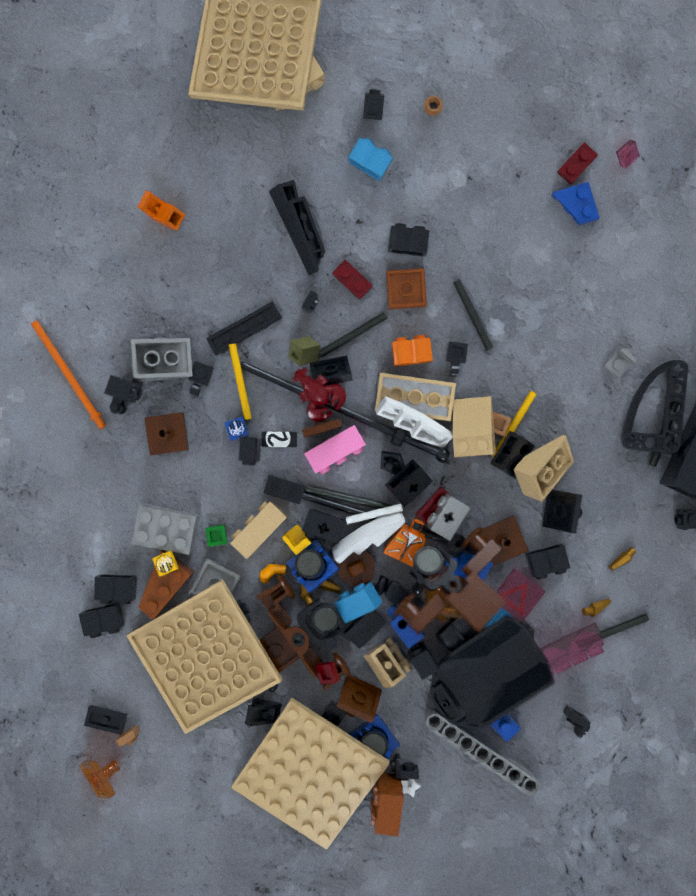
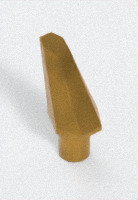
(622, 559)
(330, 586)
(305, 595)
(596, 607)

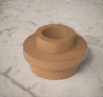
(433, 100)

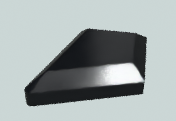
(391, 462)

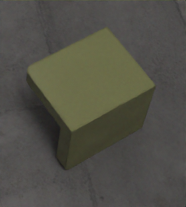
(304, 350)

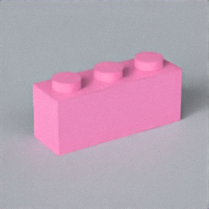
(335, 450)

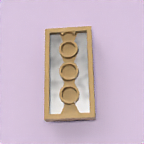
(424, 395)

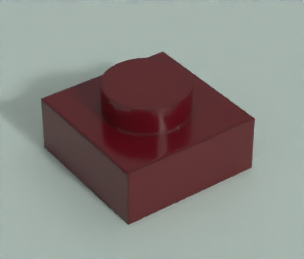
(327, 672)

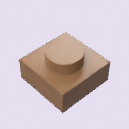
(501, 423)
(128, 736)

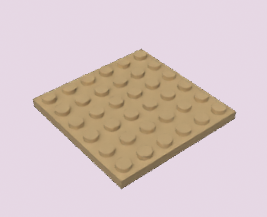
(255, 52)
(204, 657)
(309, 773)

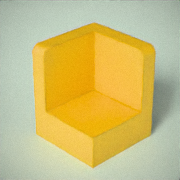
(296, 539)

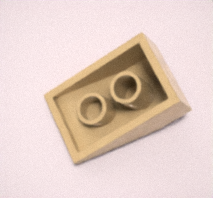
(473, 427)
(544, 468)

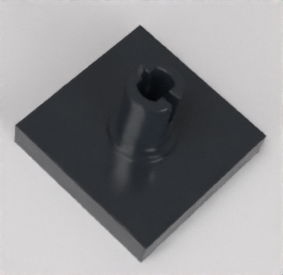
(335, 370)
(562, 511)

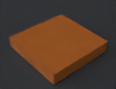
(406, 288)

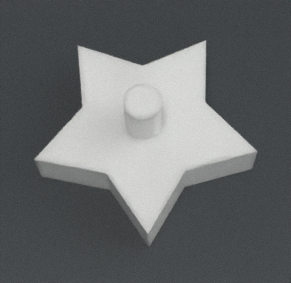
(409, 786)

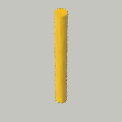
(240, 381)
(519, 416)

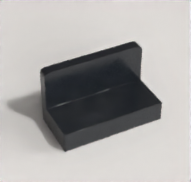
(363, 628)

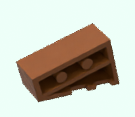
(162, 589)

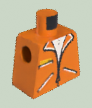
(406, 542)

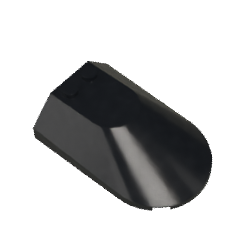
(490, 675)

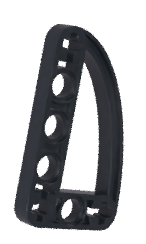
(661, 440)

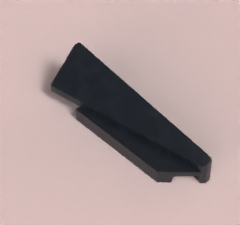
(299, 224)

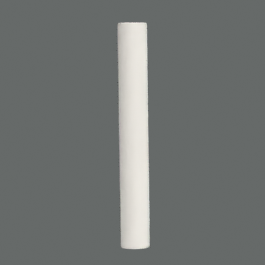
(374, 513)

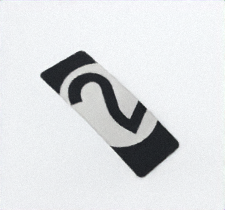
(279, 439)

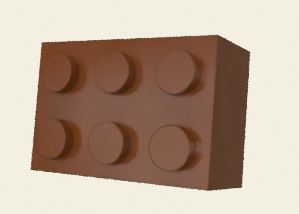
(387, 805)

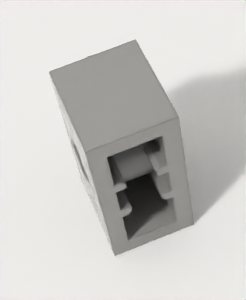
(447, 526)

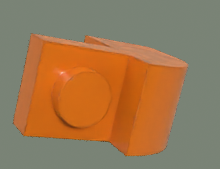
(161, 211)

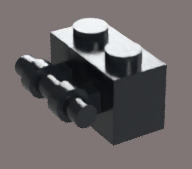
(122, 392)

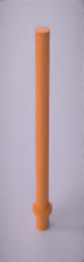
(95, 416)

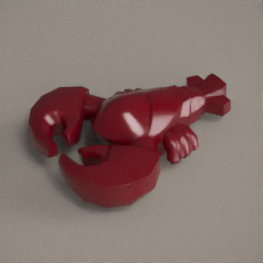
(319, 395)

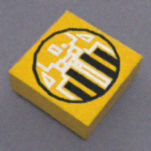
(165, 563)

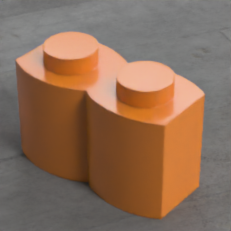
(411, 351)

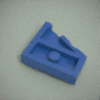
(578, 202)

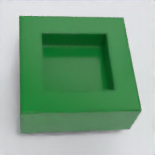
(216, 535)

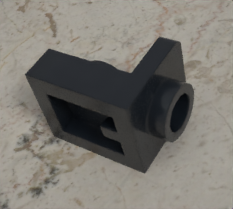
(373, 105)
(685, 519)
(579, 720)
(405, 771)

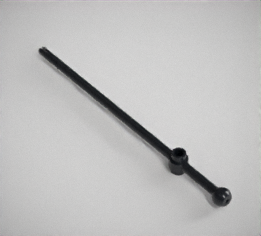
(398, 435)

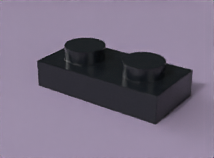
(105, 719)

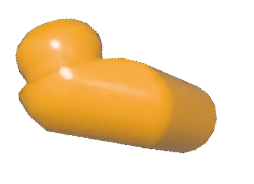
(271, 569)

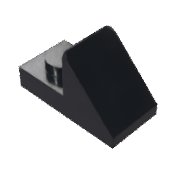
(262, 712)

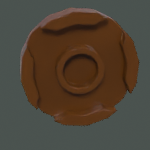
(357, 568)

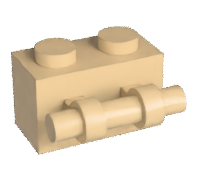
(385, 665)

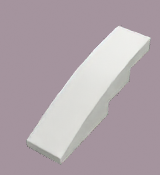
(418, 424)
(372, 532)

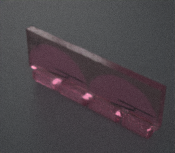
(574, 648)

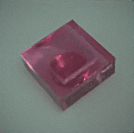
(627, 154)

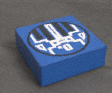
(236, 428)

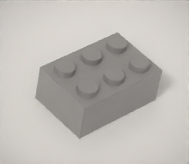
(165, 529)

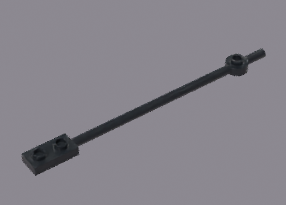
(295, 492)

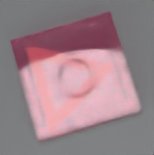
(519, 594)

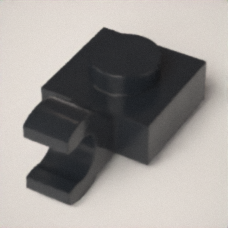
(456, 354)
(201, 375)

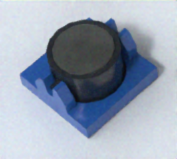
(312, 565)
(375, 737)

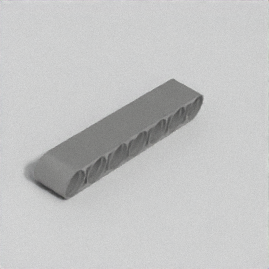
(486, 759)

